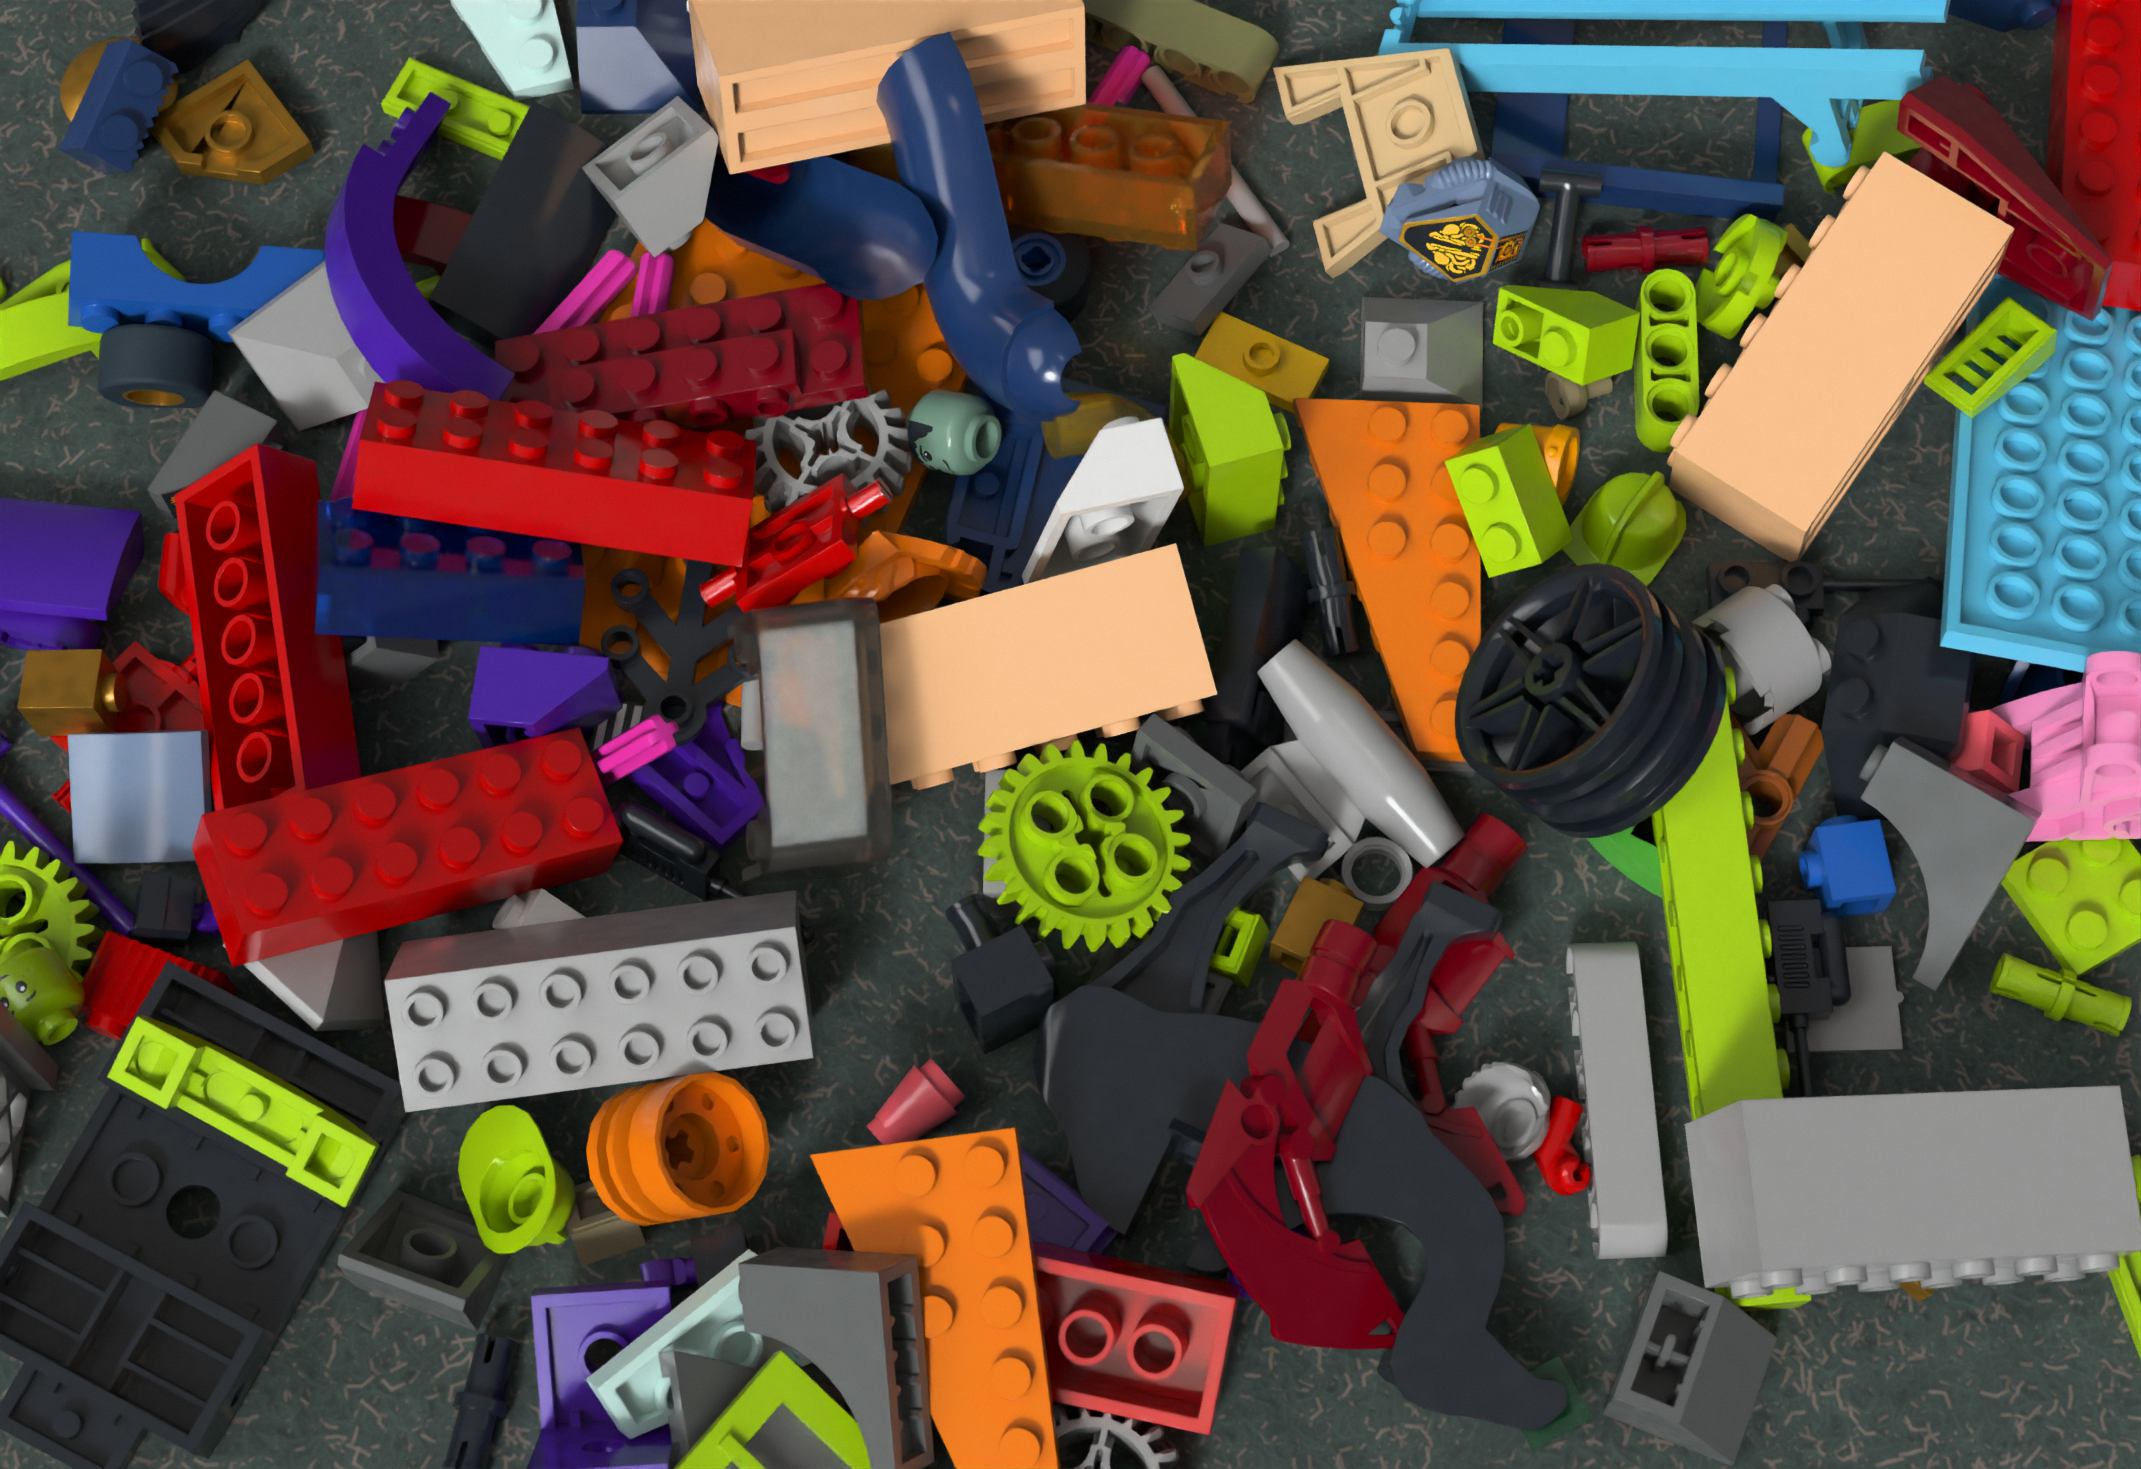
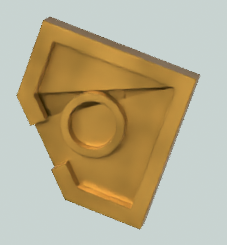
(232, 130)

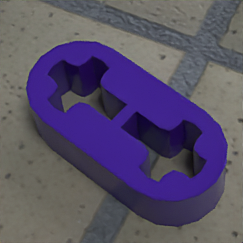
(47, 632)

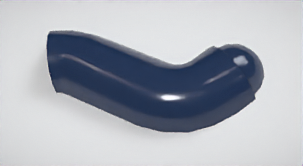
(829, 222)
(988, 316)

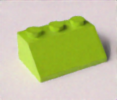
(1230, 450)

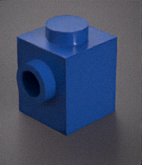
(1848, 867)

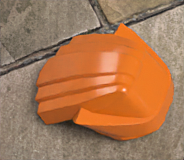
(907, 574)

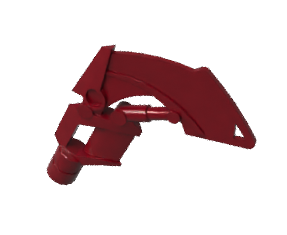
(1477, 870)
(1310, 1284)

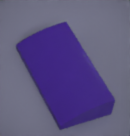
(66, 557)

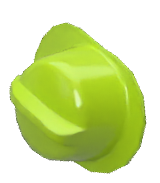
(1629, 525)
(514, 1182)

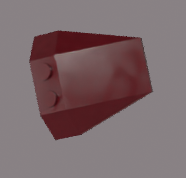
(1983, 160)

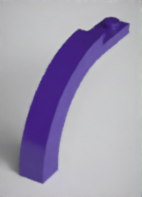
(370, 281)

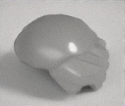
(1511, 1105)

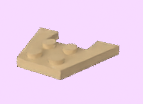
(1404, 124)

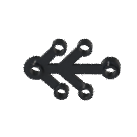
(683, 644)

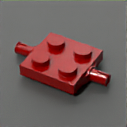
(798, 546)
(157, 699)

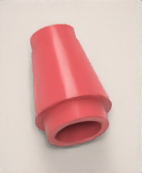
(917, 1105)

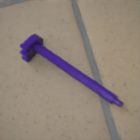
(42, 837)

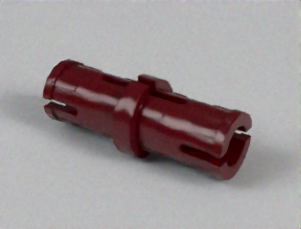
(1645, 249)

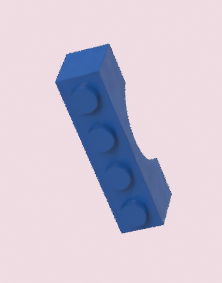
(120, 286)

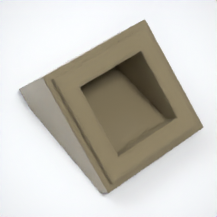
(598, 1230)

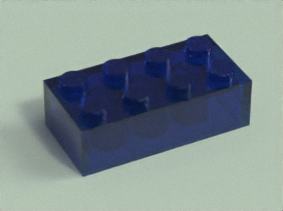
(442, 580)

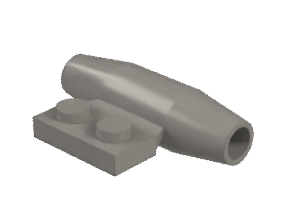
(1344, 767)

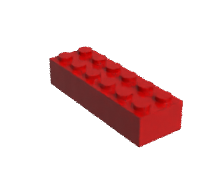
(2098, 131)
(555, 473)
(265, 679)
(404, 845)
(1127, 1334)

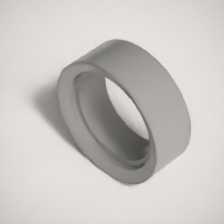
(1381, 846)

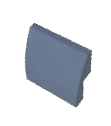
(138, 794)

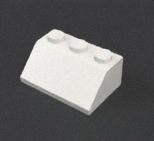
(1111, 501)

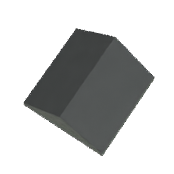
(425, 1260)

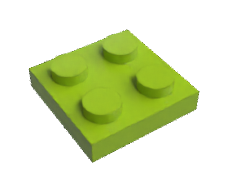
(2080, 898)

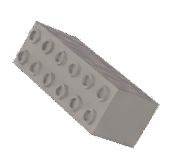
(600, 1001)
(1913, 1189)

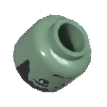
(953, 432)

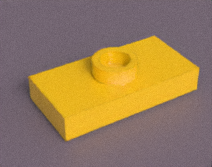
(1262, 360)

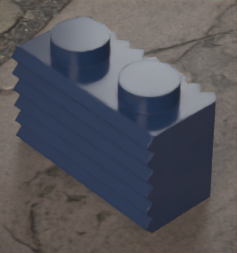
(118, 107)

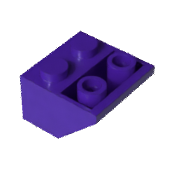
(540, 693)

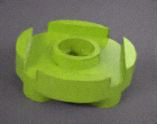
(1742, 276)

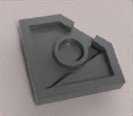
(1209, 793)

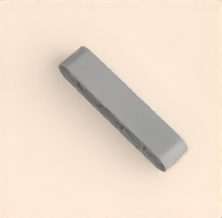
(1619, 1098)

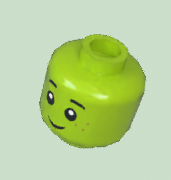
(40, 992)

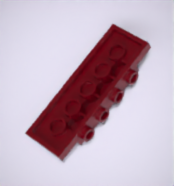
(700, 360)

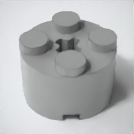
(1769, 653)

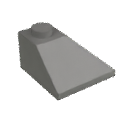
(659, 176)
(1421, 351)
(306, 354)
(329, 983)

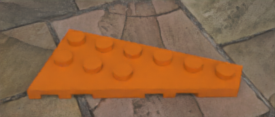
(1405, 546)
(968, 1222)

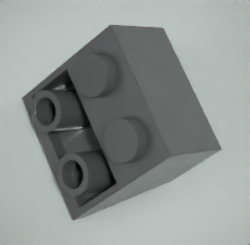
(1691, 1369)

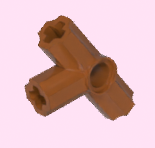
(1777, 772)

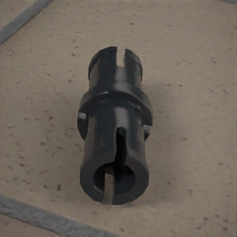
(1331, 592)
(481, 1403)

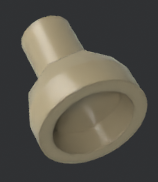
(1572, 394)

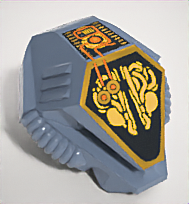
(1467, 240)

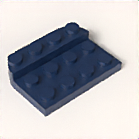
(1010, 499)

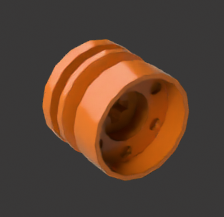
(678, 1149)

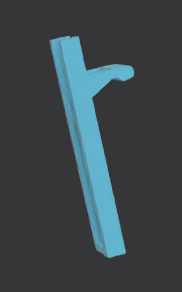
(1813, 84)

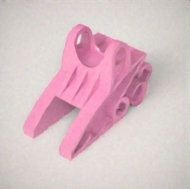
(2084, 752)

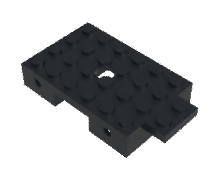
(121, 1312)

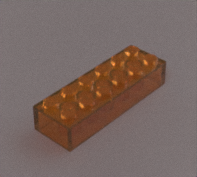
(1102, 172)

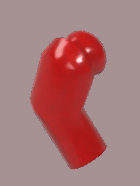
(171, 574)
(1557, 1156)

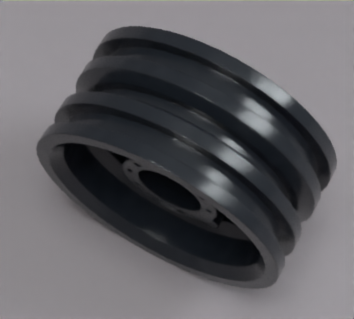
(1590, 701)

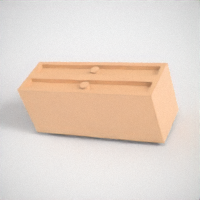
(806, 73)
(1836, 356)
(1041, 666)

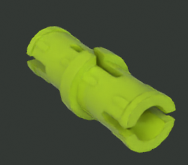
(2060, 995)

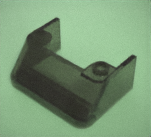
(820, 739)

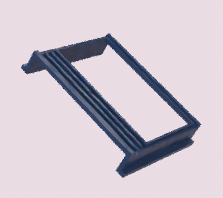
(1532, 133)

